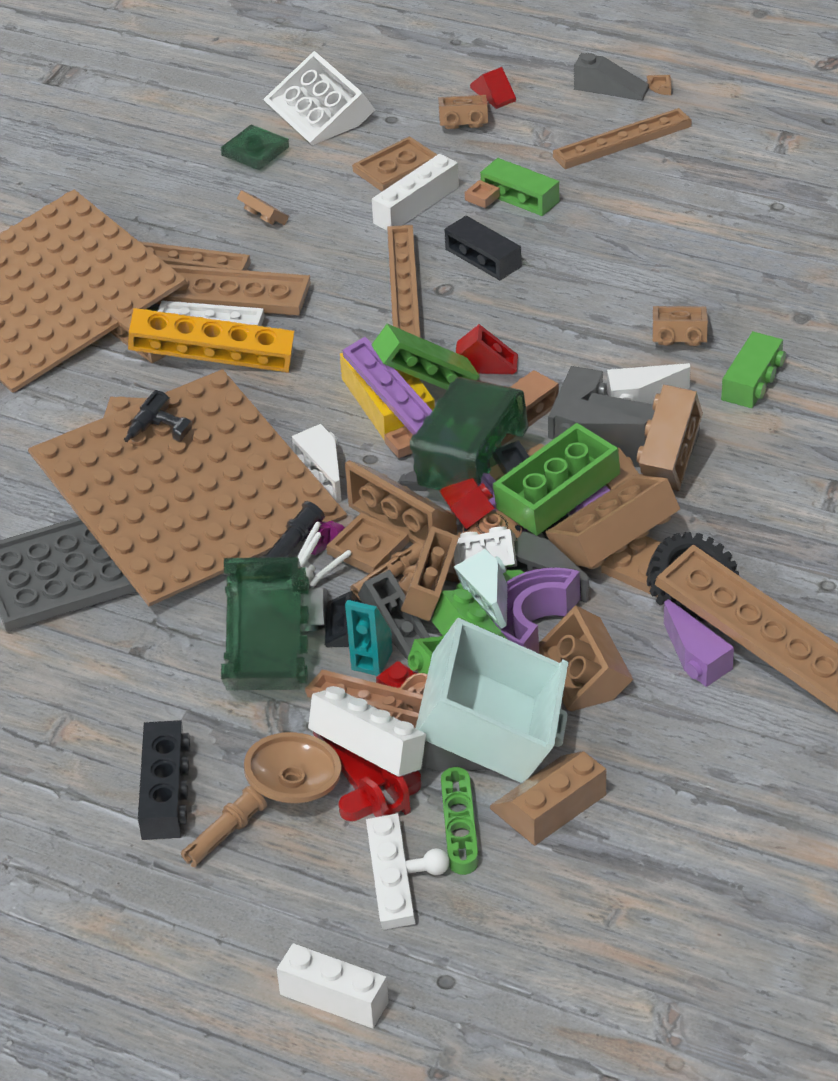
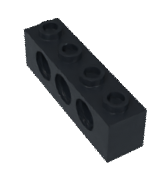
(162, 780)

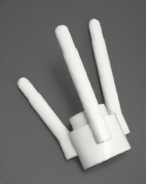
(306, 551)

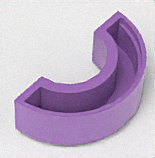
(538, 595)

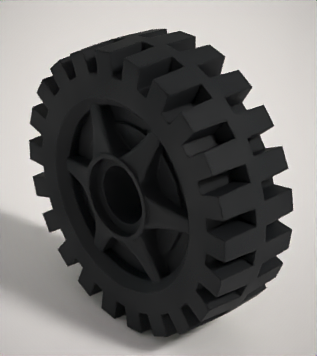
(673, 548)

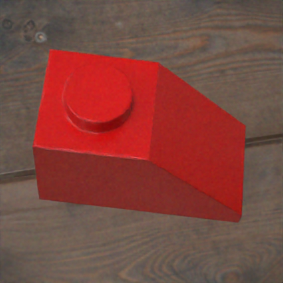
(487, 352)
(468, 501)

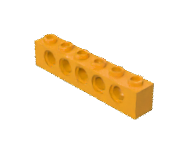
(210, 340)

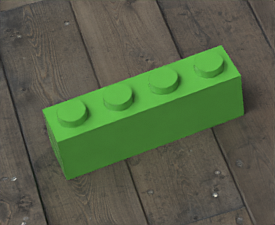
(421, 357)

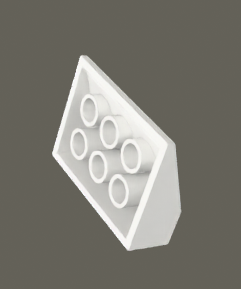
(319, 101)

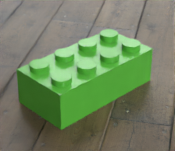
(556, 478)

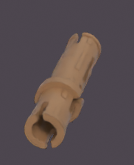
(397, 565)

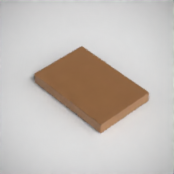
(393, 163)

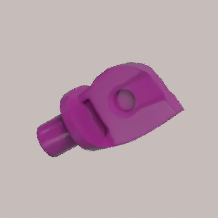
(328, 531)

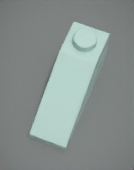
(485, 581)

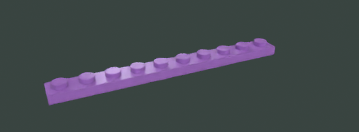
(395, 392)

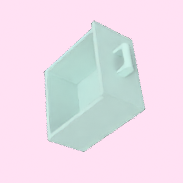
(493, 701)

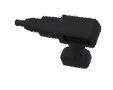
(153, 412)

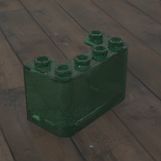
(466, 432)
(265, 624)

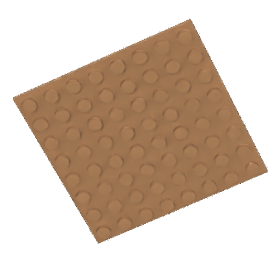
(59, 276)
(183, 506)

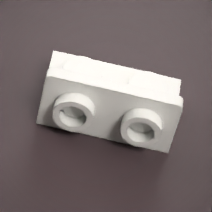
(497, 542)

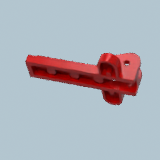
(366, 781)

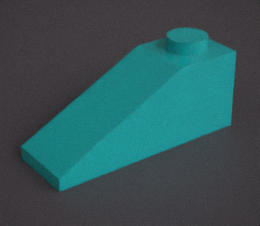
(368, 638)

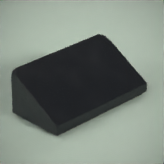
(336, 623)

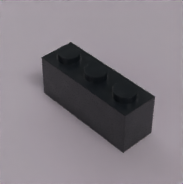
(483, 247)

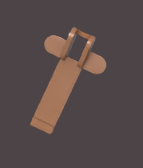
(400, 702)

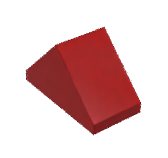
(495, 87)

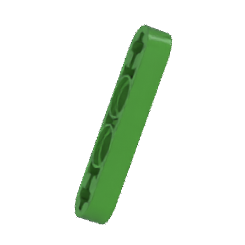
(456, 820)

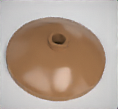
(292, 767)

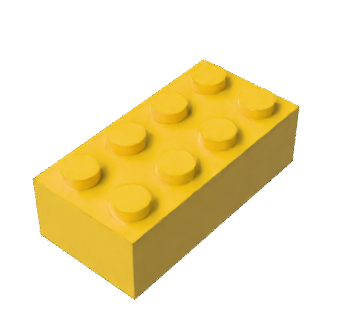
(376, 410)

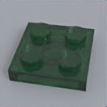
(255, 147)

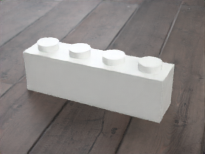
(415, 192)
(367, 731)

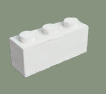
(333, 985)

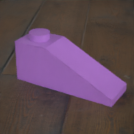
(699, 649)

